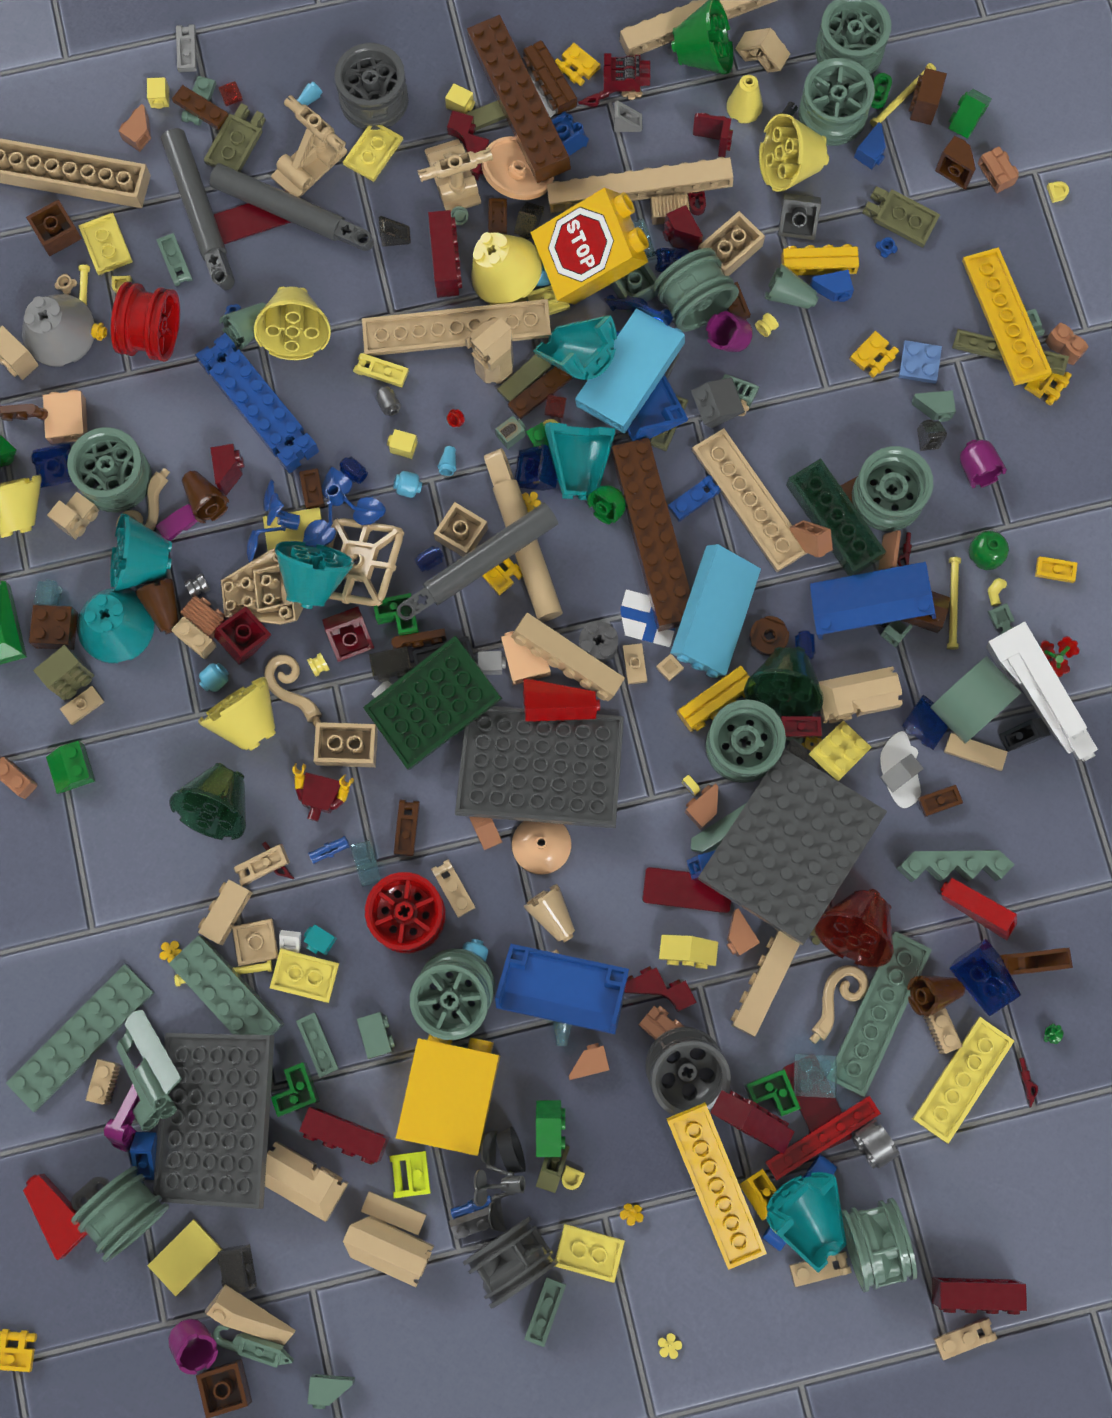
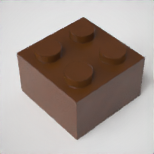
(927, 96)
(53, 227)
(53, 627)
(224, 1388)

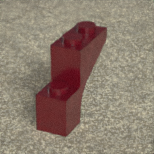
(463, 128)
(652, 983)

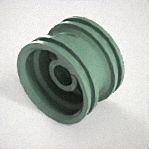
(826, 114)
(901, 463)
(765, 722)
(464, 966)

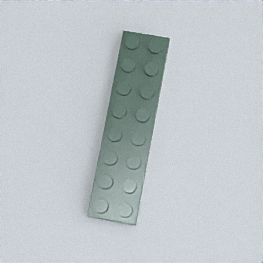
(879, 1015)
(79, 1038)

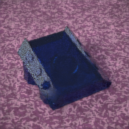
(52, 464)
(925, 723)

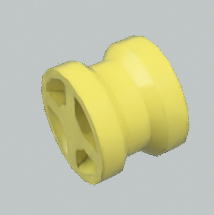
(766, 325)
(318, 664)

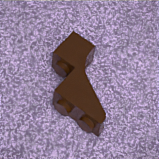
(1038, 961)

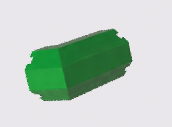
(11, 638)

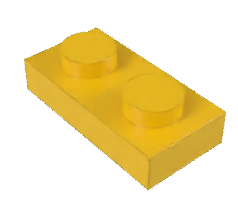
(1056, 569)

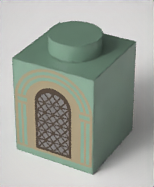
(510, 432)

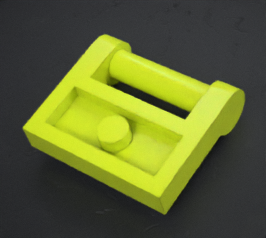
(416, 1172)

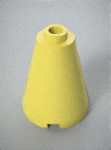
(745, 100)

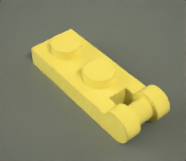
(381, 370)

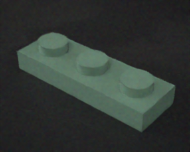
(317, 1045)
(545, 1311)

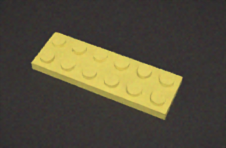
(963, 1080)

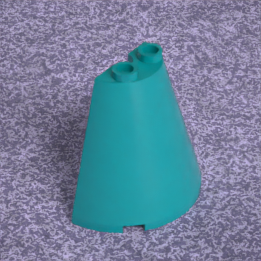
(581, 347)
(579, 457)
(809, 1217)

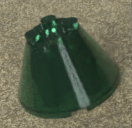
(786, 683)
(213, 803)

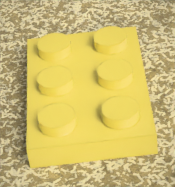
(840, 750)

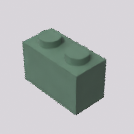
(375, 1035)

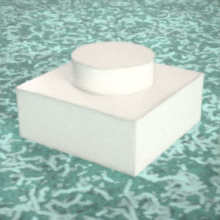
(290, 941)

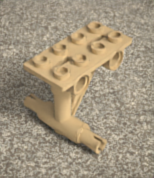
(316, 154)
(452, 173)

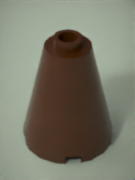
(204, 498)
(160, 604)
(933, 993)

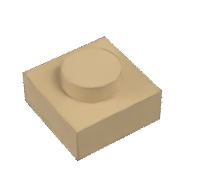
(669, 667)

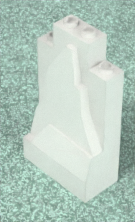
(1026, 665)

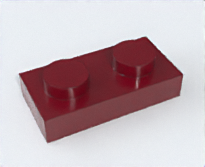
(802, 726)

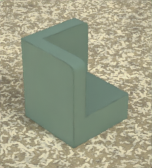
(895, 632)

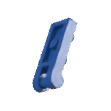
(694, 498)

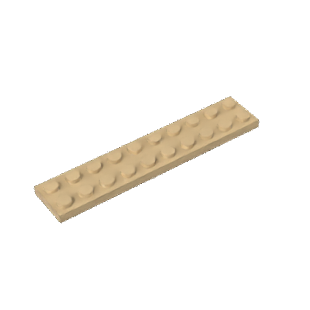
(451, 327)

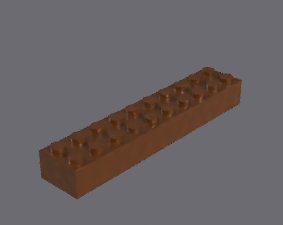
(519, 99)
(652, 532)

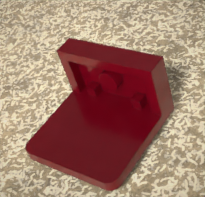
(715, 128)

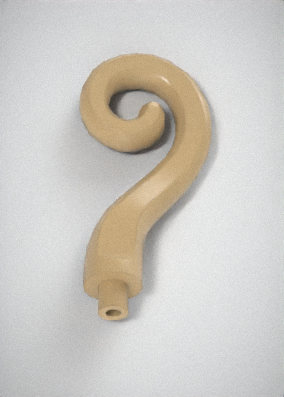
(154, 488)
(307, 706)
(825, 1024)

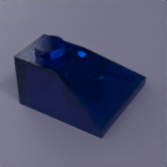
(536, 469)

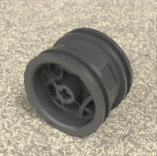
(379, 86)

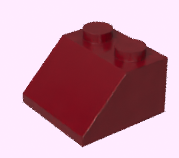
(682, 229)
(226, 466)
(348, 634)
(242, 635)

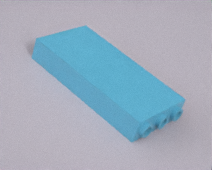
(640, 360)
(715, 611)

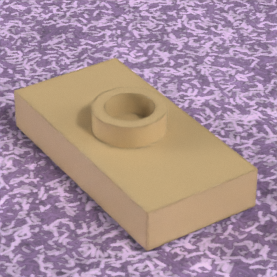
(634, 664)
(82, 705)

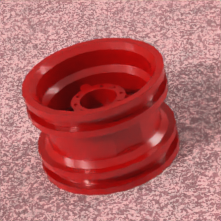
(145, 321)
(383, 896)

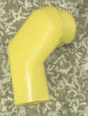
(994, 590)

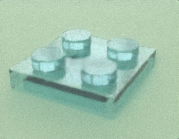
(815, 1075)

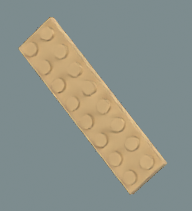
(749, 499)

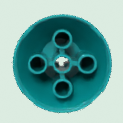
(139, 555)
(311, 572)
(114, 626)

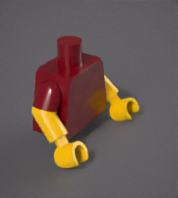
(320, 792)

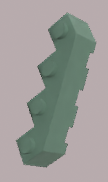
(965, 863)

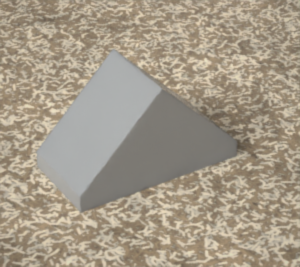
(626, 118)
(901, 772)

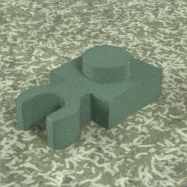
(1001, 617)

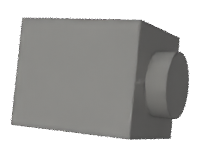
(491, 662)

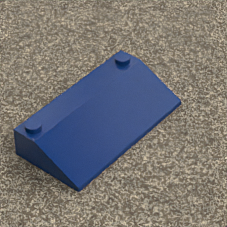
(658, 414)
(872, 598)
(562, 988)

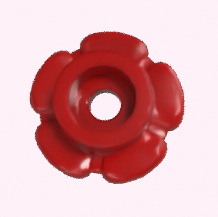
(455, 418)

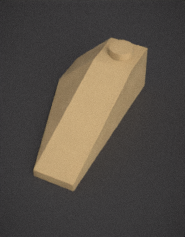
(243, 1315)

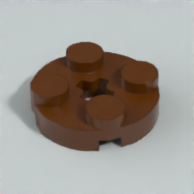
(764, 625)

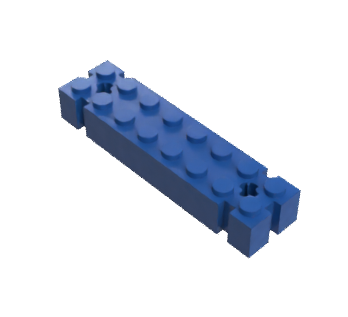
(257, 403)

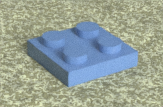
(920, 362)

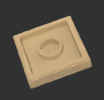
(255, 942)

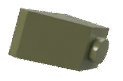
(552, 1171)

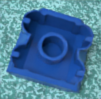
(570, 133)

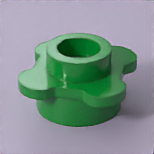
(1053, 1034)

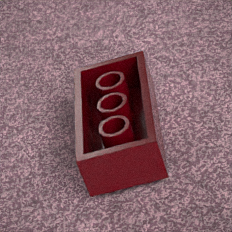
(445, 253)
(753, 1120)
(344, 1134)
(979, 1294)

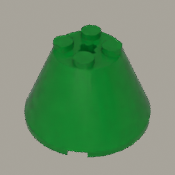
(703, 39)

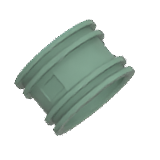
(856, 26)
(695, 289)
(104, 449)
(119, 1213)

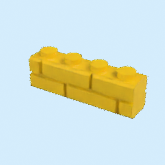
(821, 260)
(713, 699)

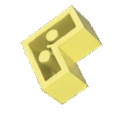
(688, 950)

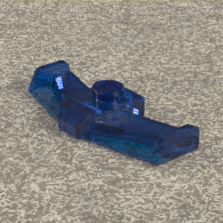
(632, 303)

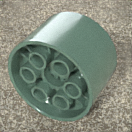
(975, 699)

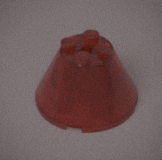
(859, 929)

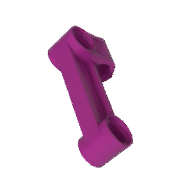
(119, 1130)

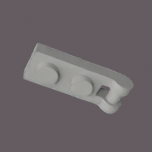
(186, 48)

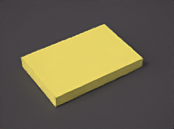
(372, 151)
(105, 243)
(275, 537)
(304, 975)
(589, 1253)
(184, 1257)

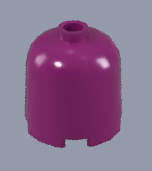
(729, 332)
(981, 463)
(192, 1346)

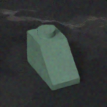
(936, 404)
(327, 1388)

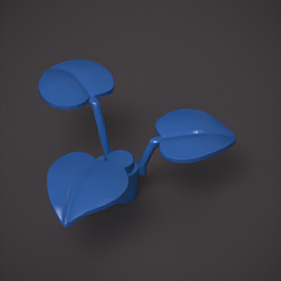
(334, 488)
(285, 519)

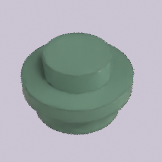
(461, 215)

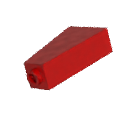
(557, 702)
(979, 908)
(53, 1215)

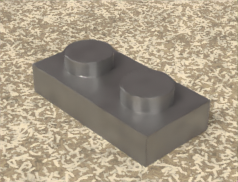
(470, 1223)

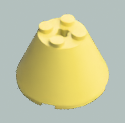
(790, 152)
(504, 268)
(292, 325)
(18, 505)
(243, 716)

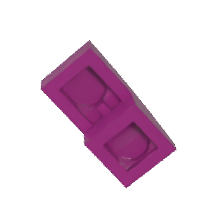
(176, 523)

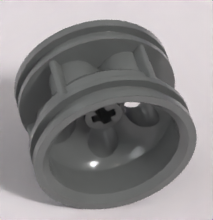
(684, 1040)
(511, 1262)

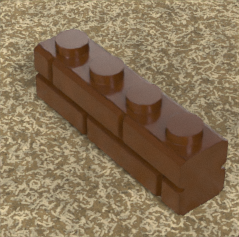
(549, 77)

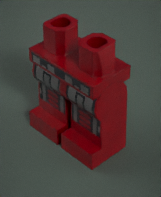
(625, 73)

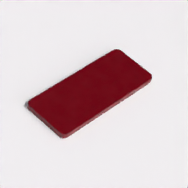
(245, 221)
(679, 890)
(816, 1110)

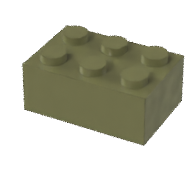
(64, 673)

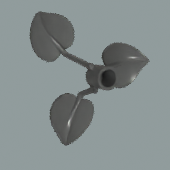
(510, 1184)

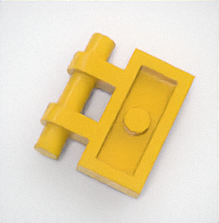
(580, 61)
(870, 350)
(1041, 386)
(500, 579)
(19, 1357)

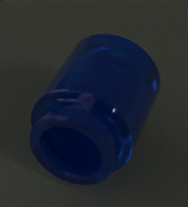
(353, 470)
(429, 558)
(806, 641)

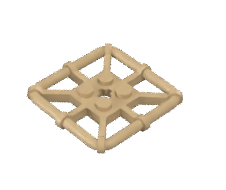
(368, 555)

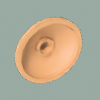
(537, 858)

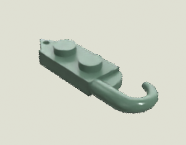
(254, 1348)

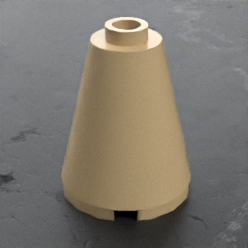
(552, 913)

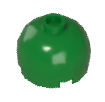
(607, 503)
(988, 550)

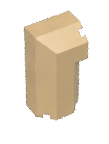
(492, 350)
(860, 694)
(302, 1182)
(388, 1249)

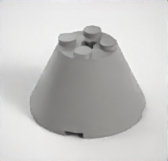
(57, 329)

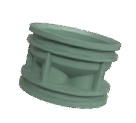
(879, 1245)

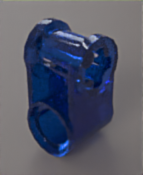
(670, 256)

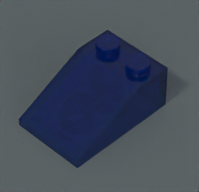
(986, 977)

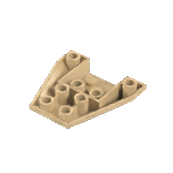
(260, 590)

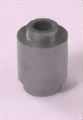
(388, 401)

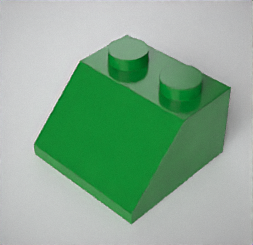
(70, 767)

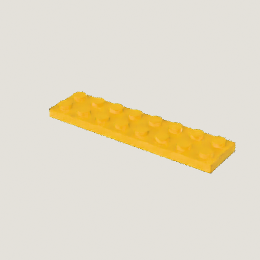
(1006, 316)
(716, 1185)

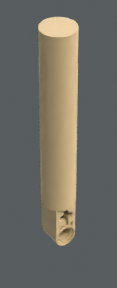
(530, 557)

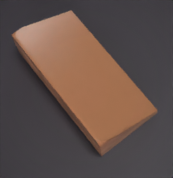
(891, 545)

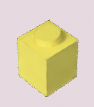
(158, 92)
(459, 99)
(402, 443)

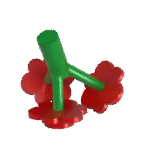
(1067, 648)

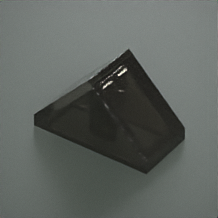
(393, 232)

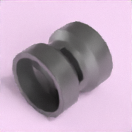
(198, 585)

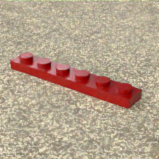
(822, 1137)

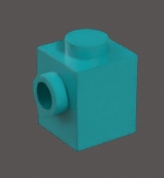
(318, 940)

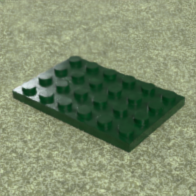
(432, 702)

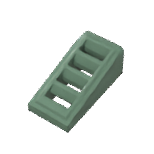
(752, 388)

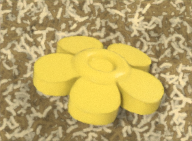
(669, 1346)

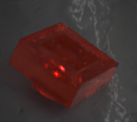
(230, 93)
(555, 406)

